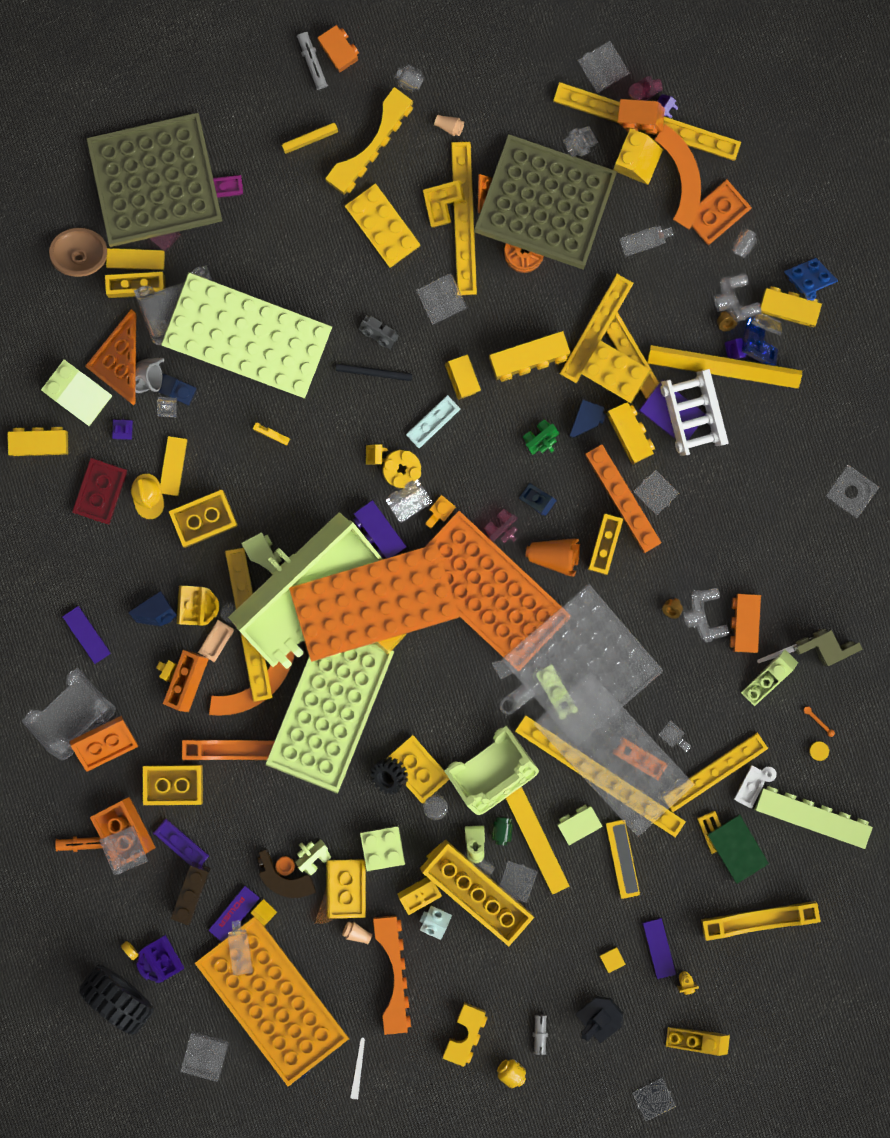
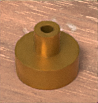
(726, 321)
(672, 608)

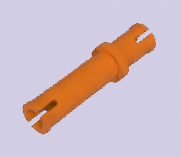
(61, 845)

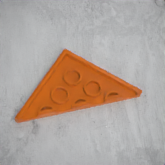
(117, 359)

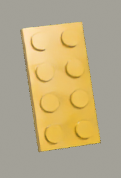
(382, 225)

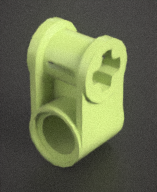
(475, 843)

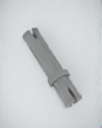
(304, 40)

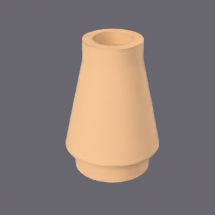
(450, 124)
(356, 933)

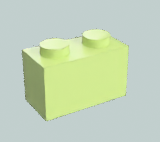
(579, 824)

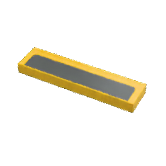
(622, 859)

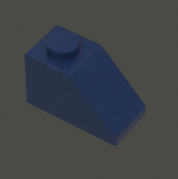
(587, 418)
(154, 611)

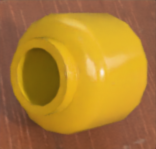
(511, 1073)

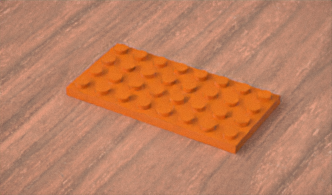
(489, 587)
(374, 602)

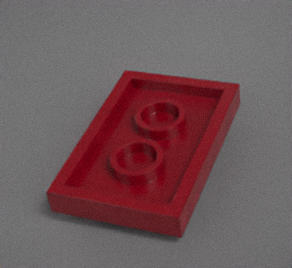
(100, 491)

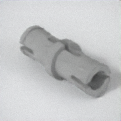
(540, 1035)

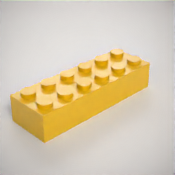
(476, 893)

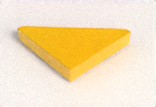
(271, 434)

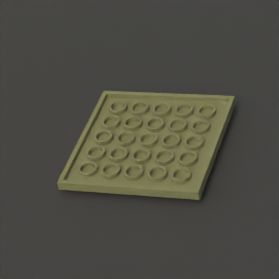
(154, 179)
(545, 202)

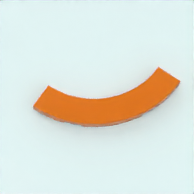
(688, 174)
(244, 701)

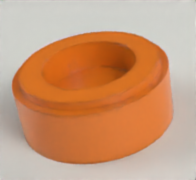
(285, 865)

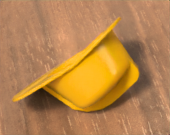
(147, 496)

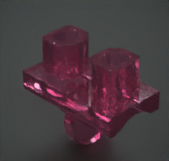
(645, 89)
(507, 519)

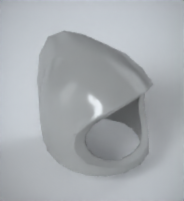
(148, 375)

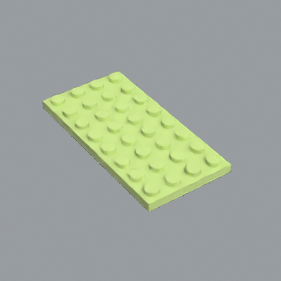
(246, 335)
(329, 715)

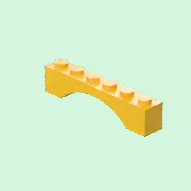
(345, 173)
(760, 920)

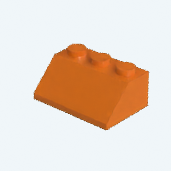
(120, 817)

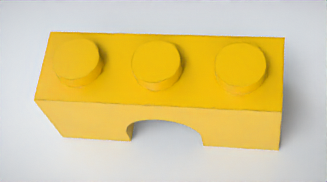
(472, 1019)

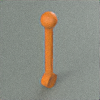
(807, 710)

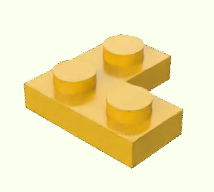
(437, 200)

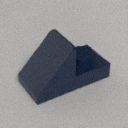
(177, 389)
(537, 499)

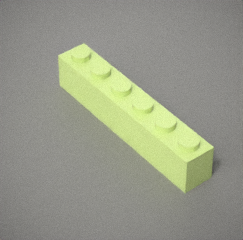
(813, 818)

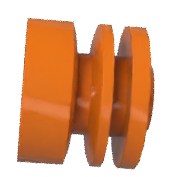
(521, 262)

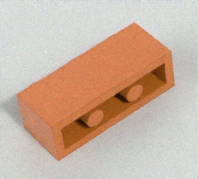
(745, 623)
(185, 681)

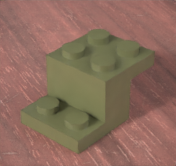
(827, 647)

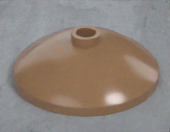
(75, 245)

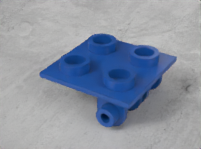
(810, 277)

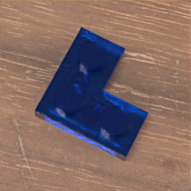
(756, 346)

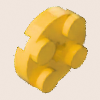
(405, 458)

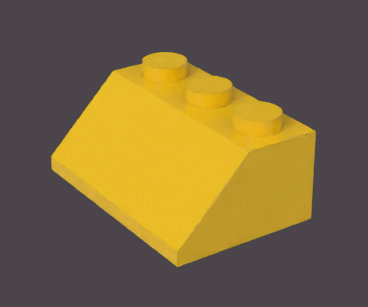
(630, 432)

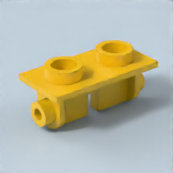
(686, 982)

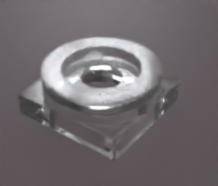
(865, 487)

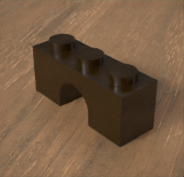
(190, 893)

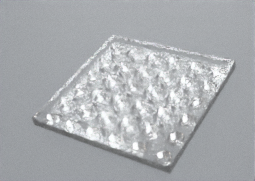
(580, 640)

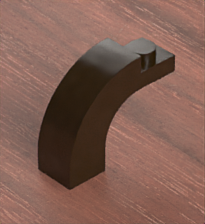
(284, 886)

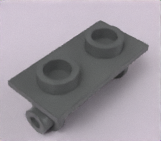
(371, 328)

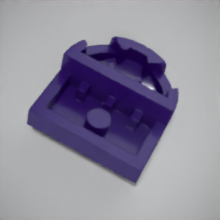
(158, 961)

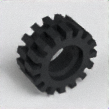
(383, 781)

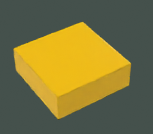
(263, 912)
(612, 959)

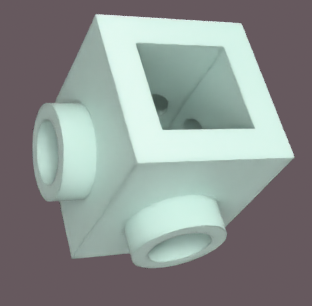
(435, 922)

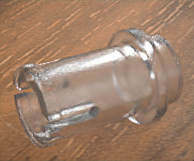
(486, 867)

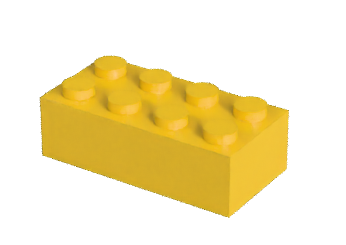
(529, 355)

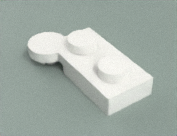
(753, 784)

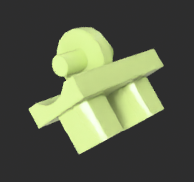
(309, 854)

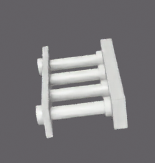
(712, 416)

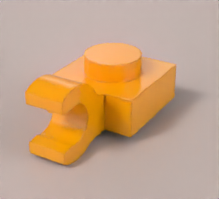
(441, 510)

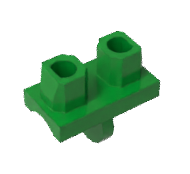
(543, 440)

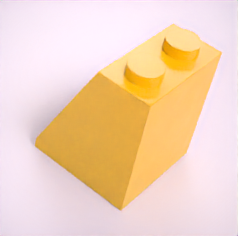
(638, 157)

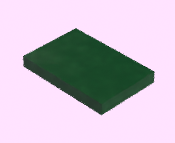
(737, 849)

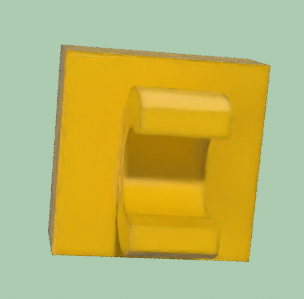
(374, 454)
(167, 670)

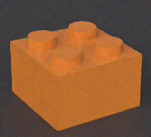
(641, 115)

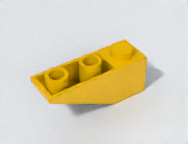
(698, 1041)

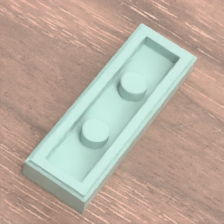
(433, 421)

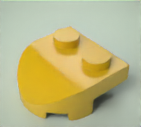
(196, 605)

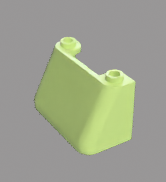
(492, 772)

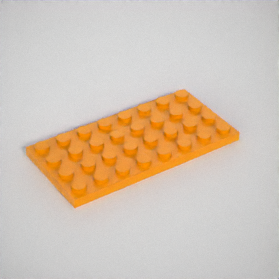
(274, 1004)

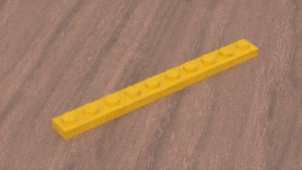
(609, 109)
(668, 821)

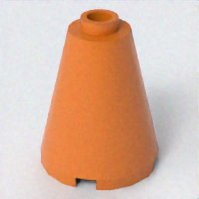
(555, 555)

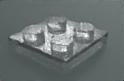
(442, 299)

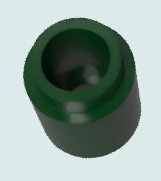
(502, 830)

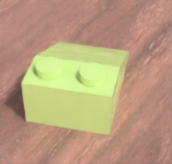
(76, 392)

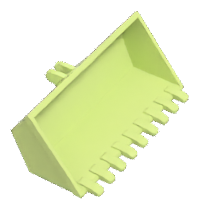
(269, 614)

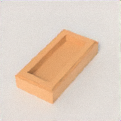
(216, 640)

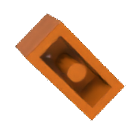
(338, 48)

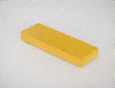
(310, 138)
(135, 259)
(173, 466)

